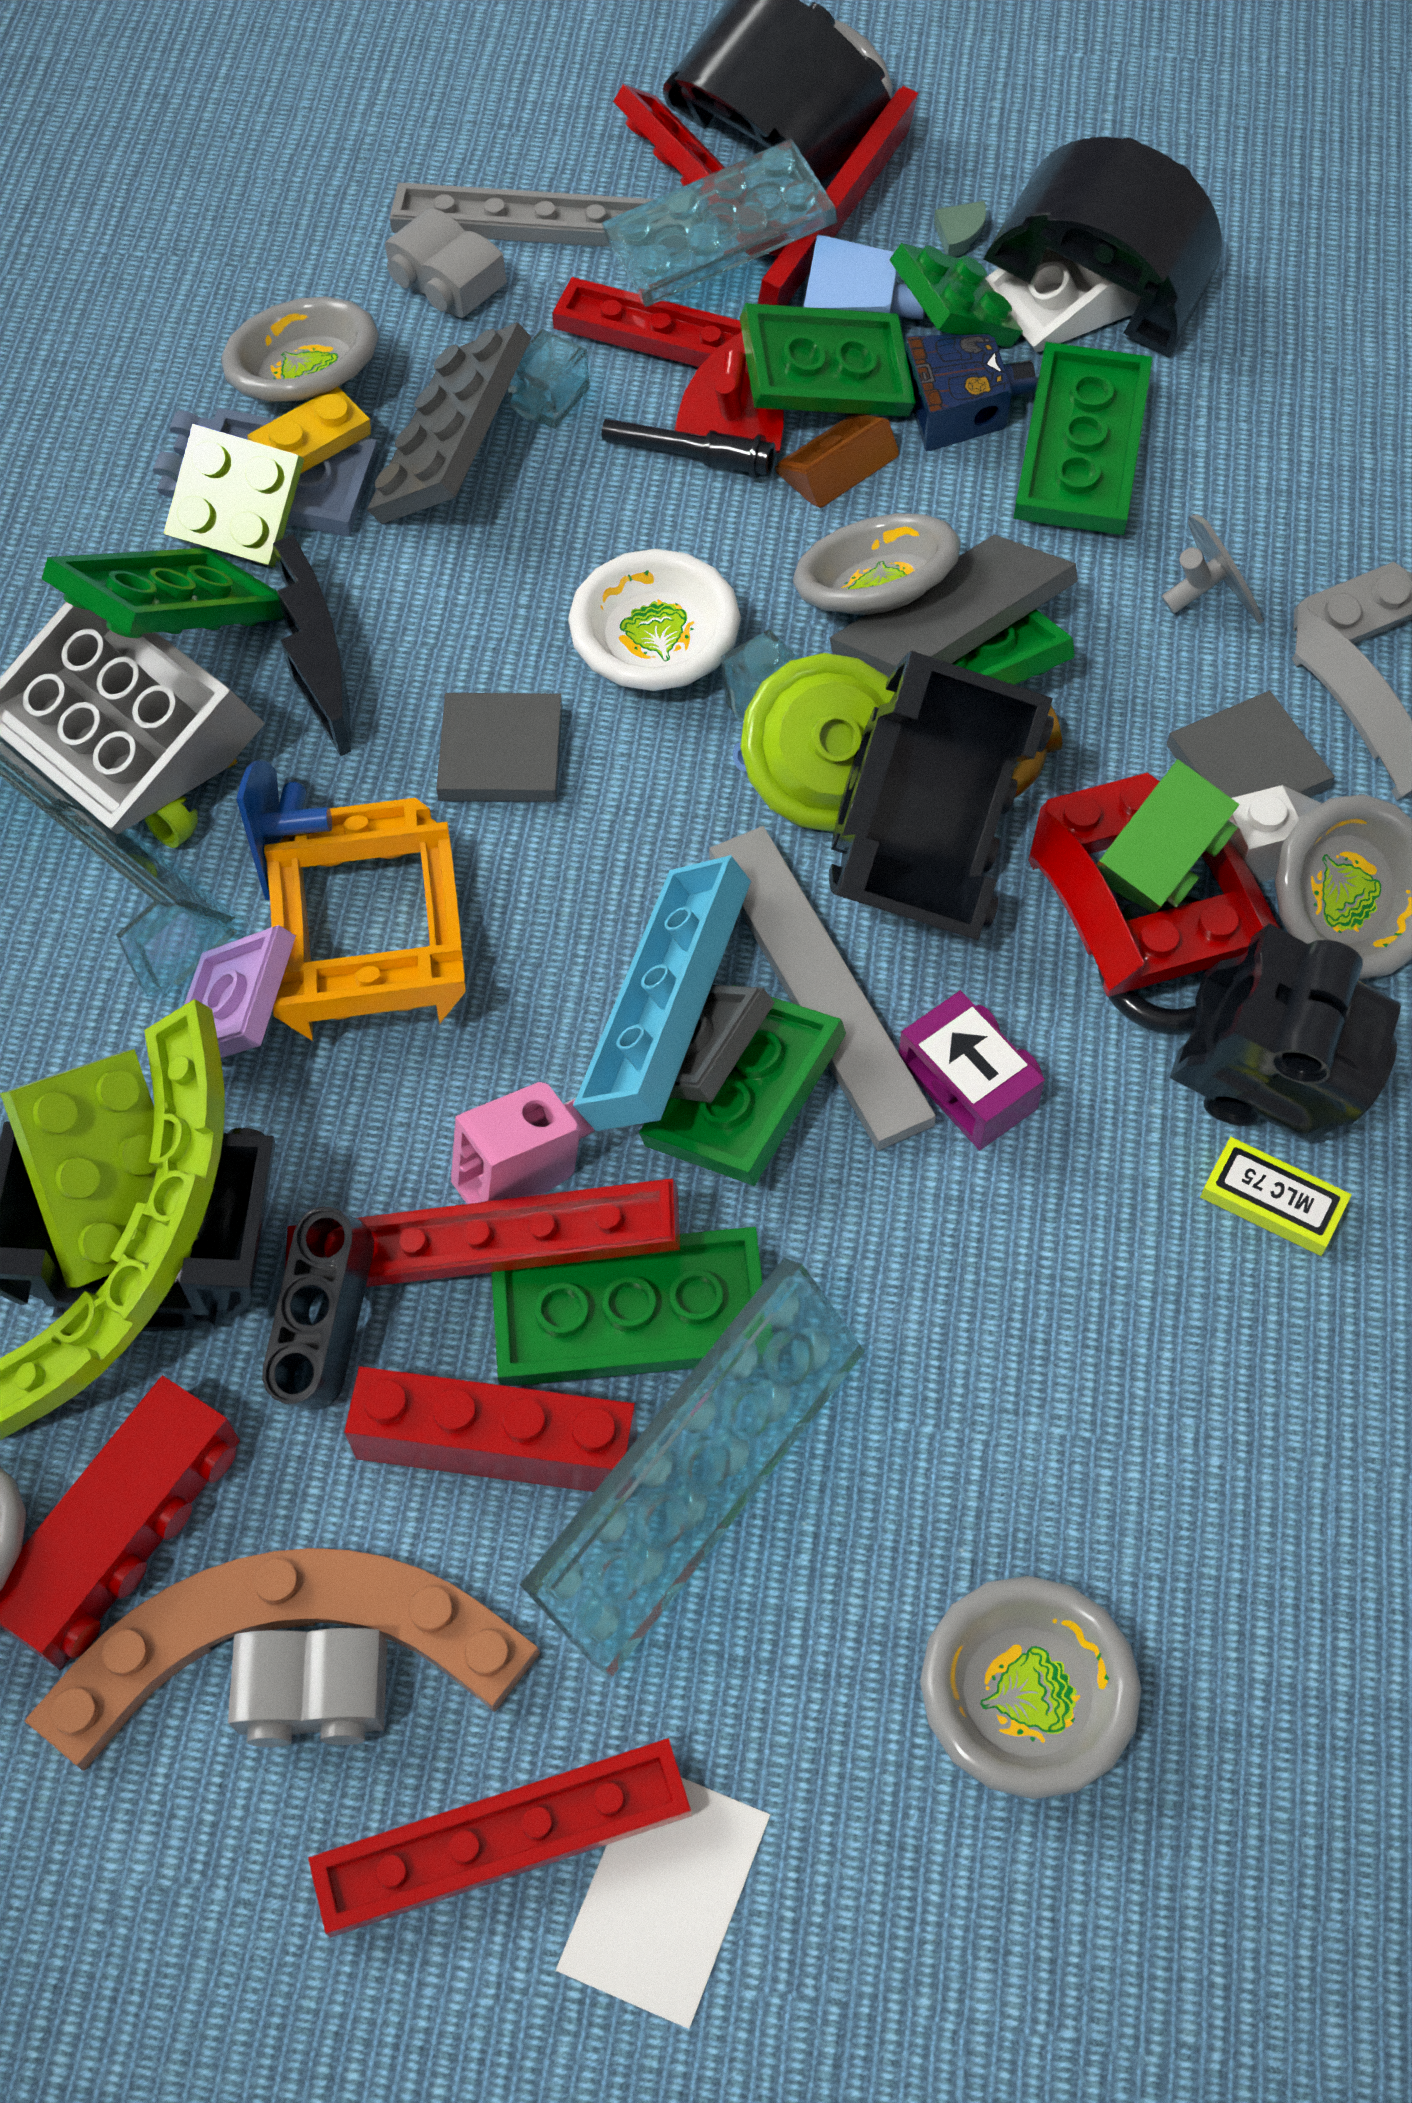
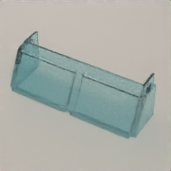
(182, 920)

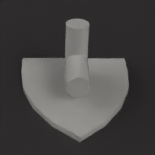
(1203, 575)

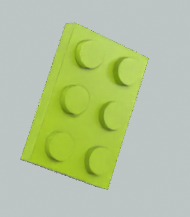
(86, 1156)

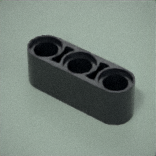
(331, 1340)

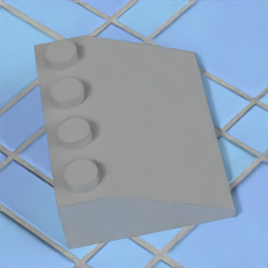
(119, 717)

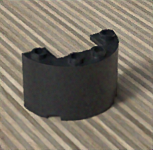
(781, 77)
(1127, 220)
(932, 791)
(210, 1281)

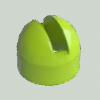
(173, 823)

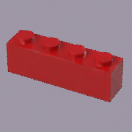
(487, 1429)
(113, 1521)

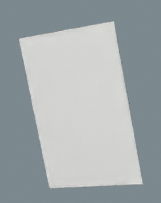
(665, 1906)

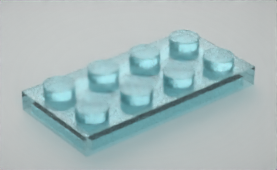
(719, 222)

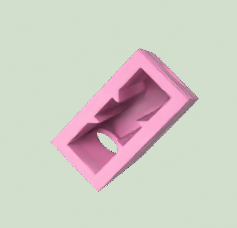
(516, 1145)

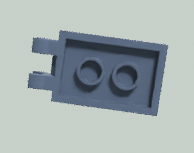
(325, 494)

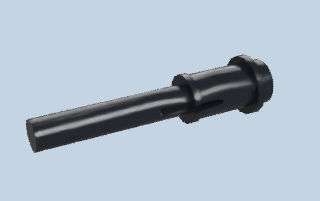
(715, 448)

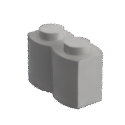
(445, 263)
(308, 1684)

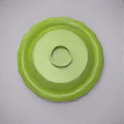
(806, 733)

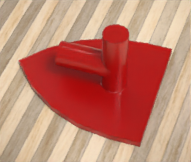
(723, 400)

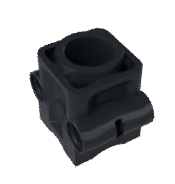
(1289, 1037)

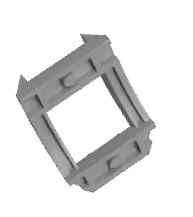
(1325, 641)

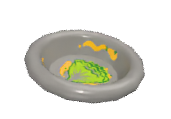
(299, 349)
(877, 563)
(1351, 880)
(1030, 1687)

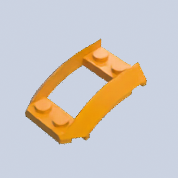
(376, 980)

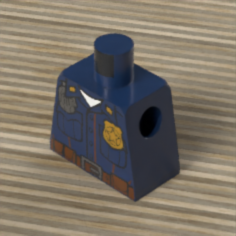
(962, 386)

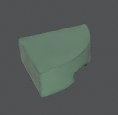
(960, 226)

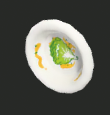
(654, 619)

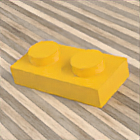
(316, 428)

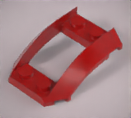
(1153, 945)

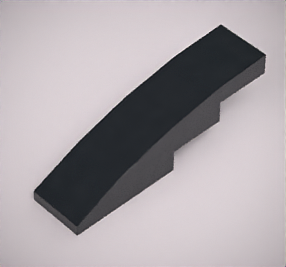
(312, 646)

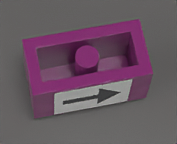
(971, 1069)

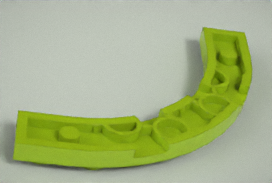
(158, 1234)

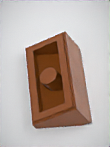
(839, 458)

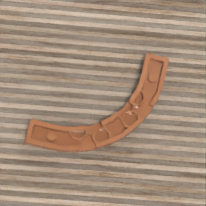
(274, 1594)

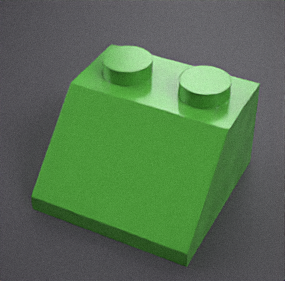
(1166, 838)

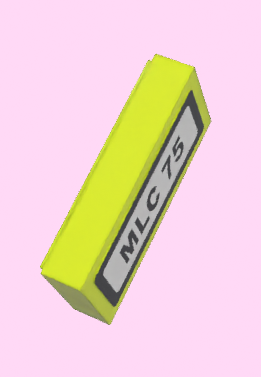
(1275, 1196)

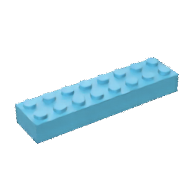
(662, 995)

